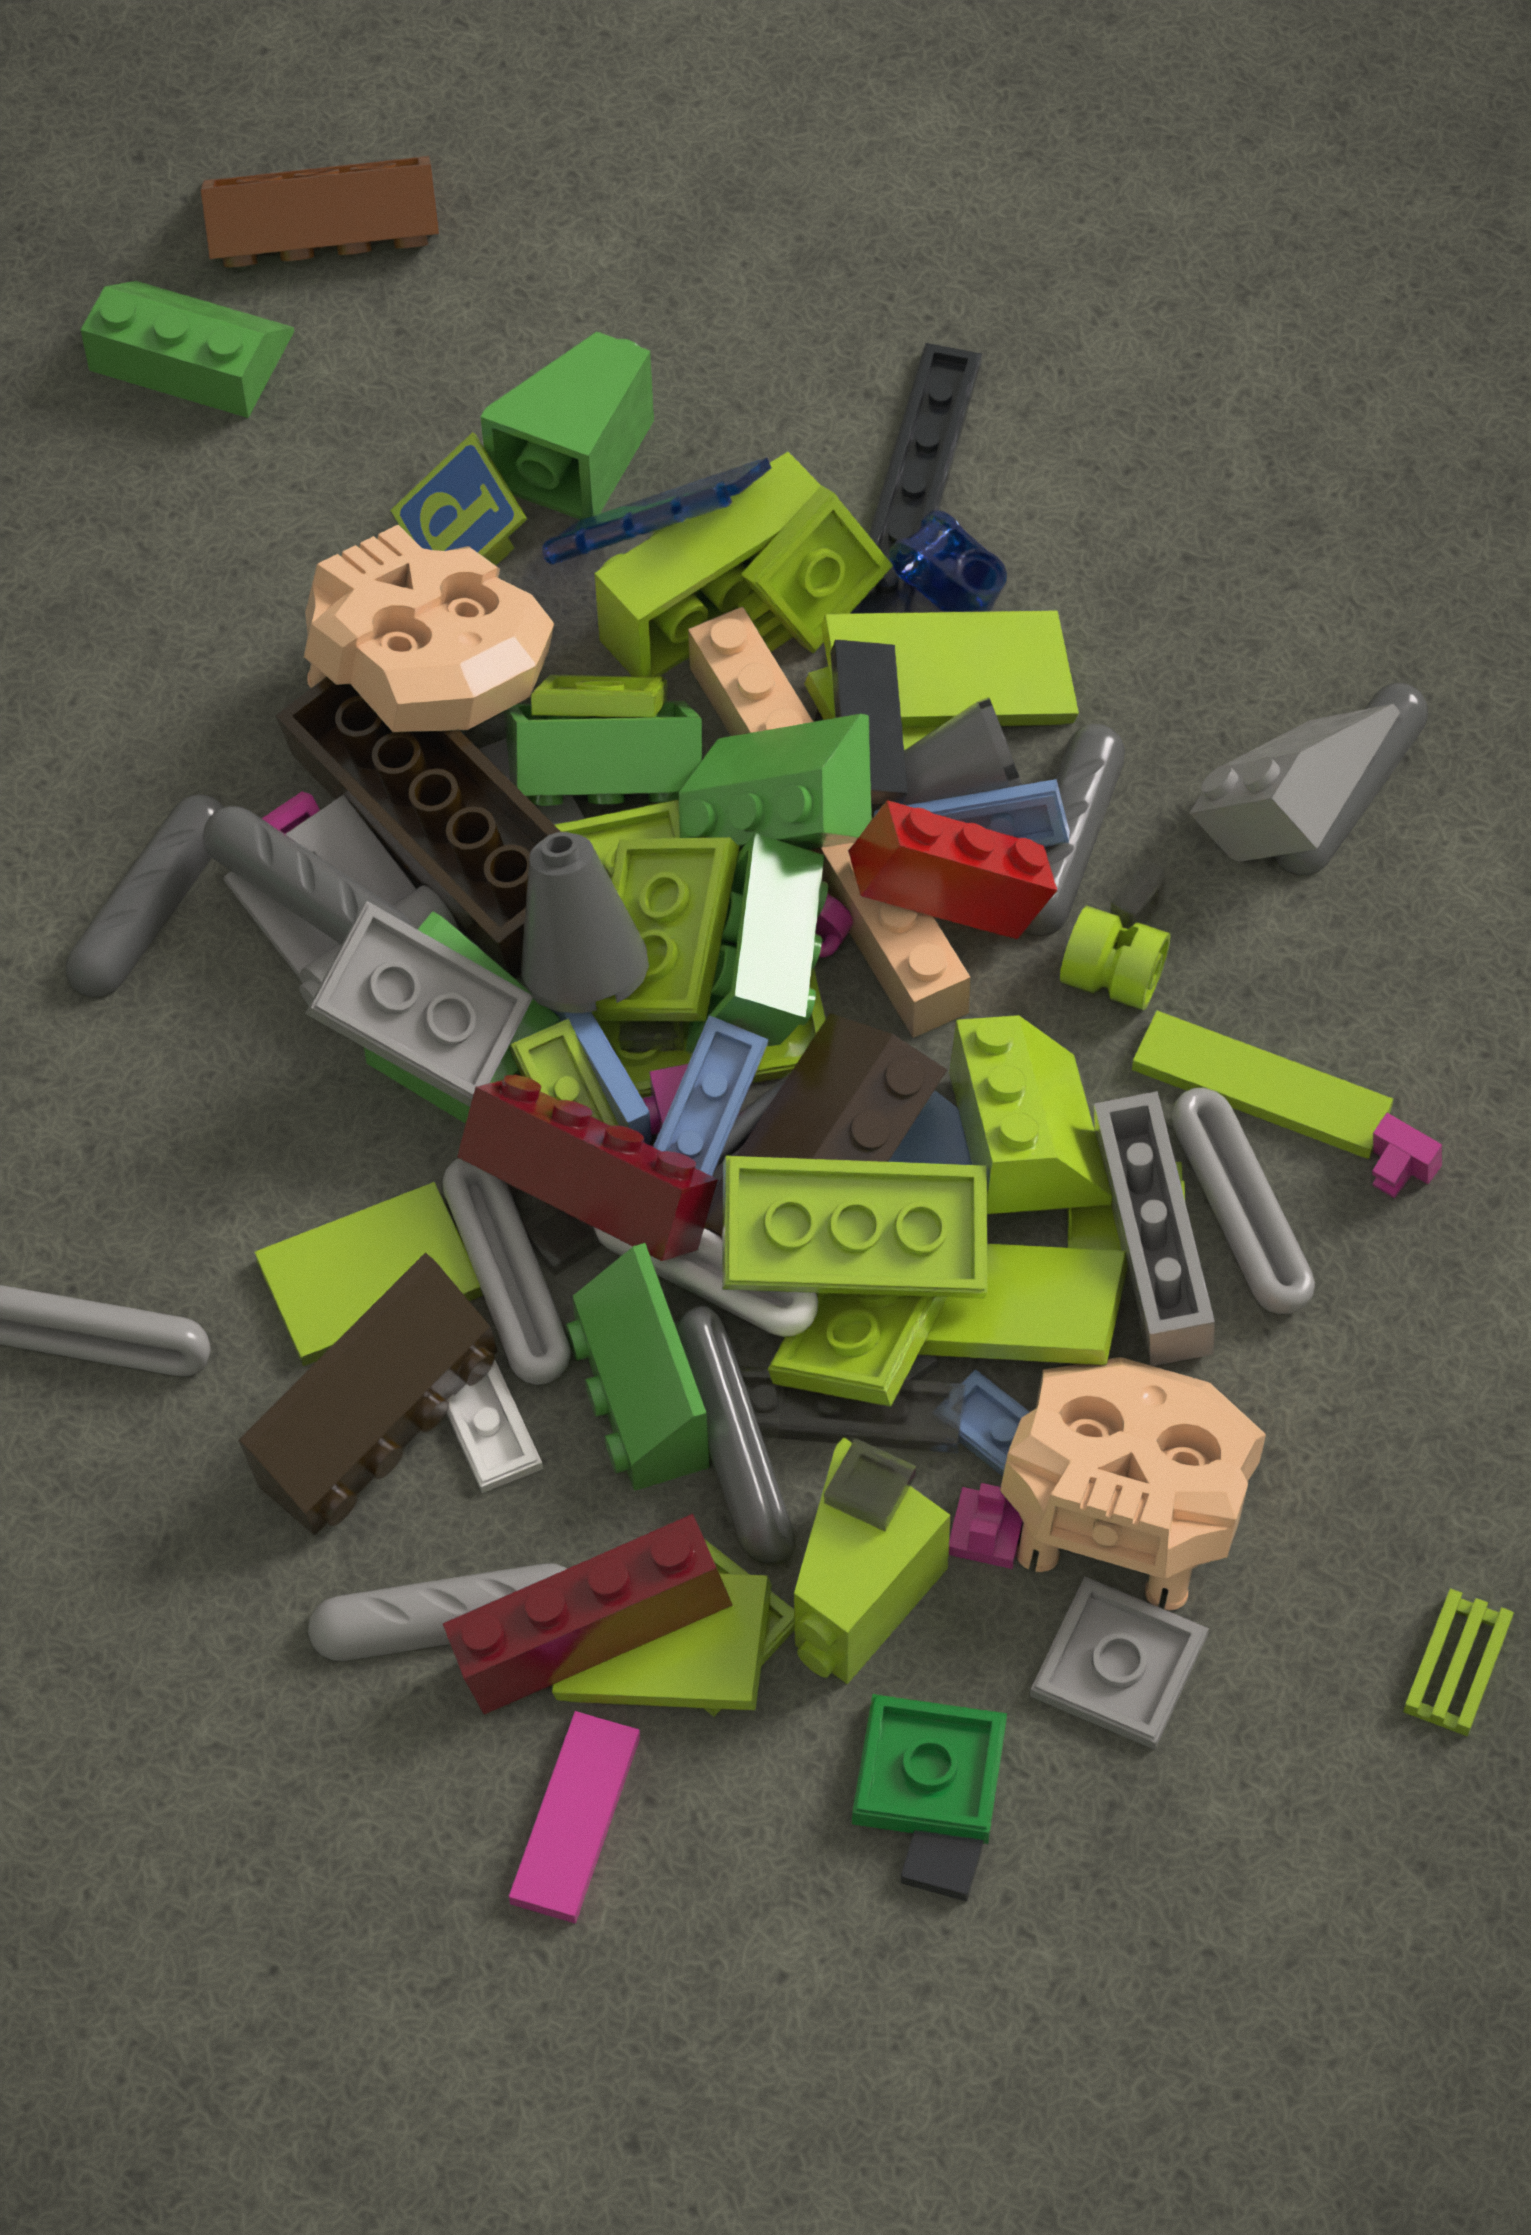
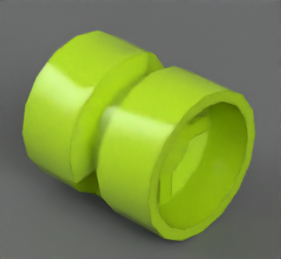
(1114, 957)

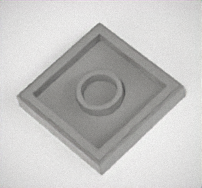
(1119, 1662)

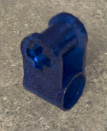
(951, 569)

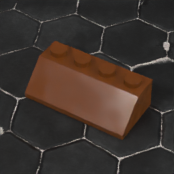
(320, 209)

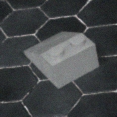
(1290, 787)

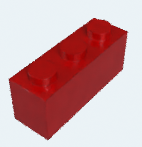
(952, 870)

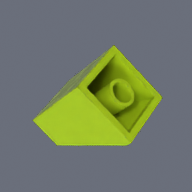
(864, 1579)

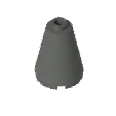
(959, 758)
(577, 929)

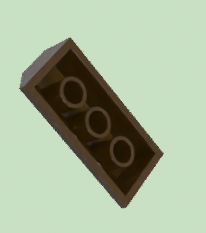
(842, 1101)
(369, 1397)

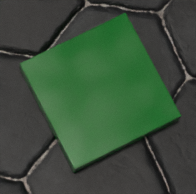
(929, 1768)

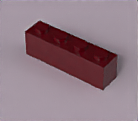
(587, 1167)
(587, 1614)

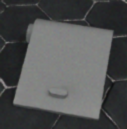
(350, 846)

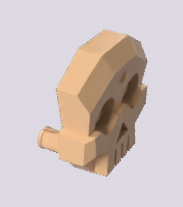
(424, 633)
(1131, 1471)

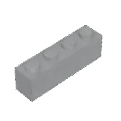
(1154, 1229)

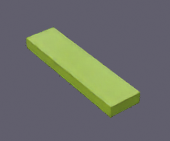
(1262, 1083)

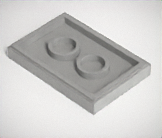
(419, 1004)

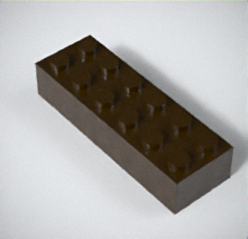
(431, 807)

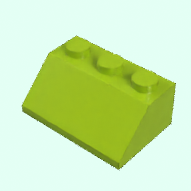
(1025, 1117)

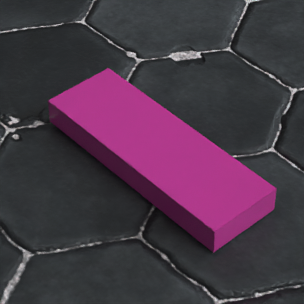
(574, 1817)

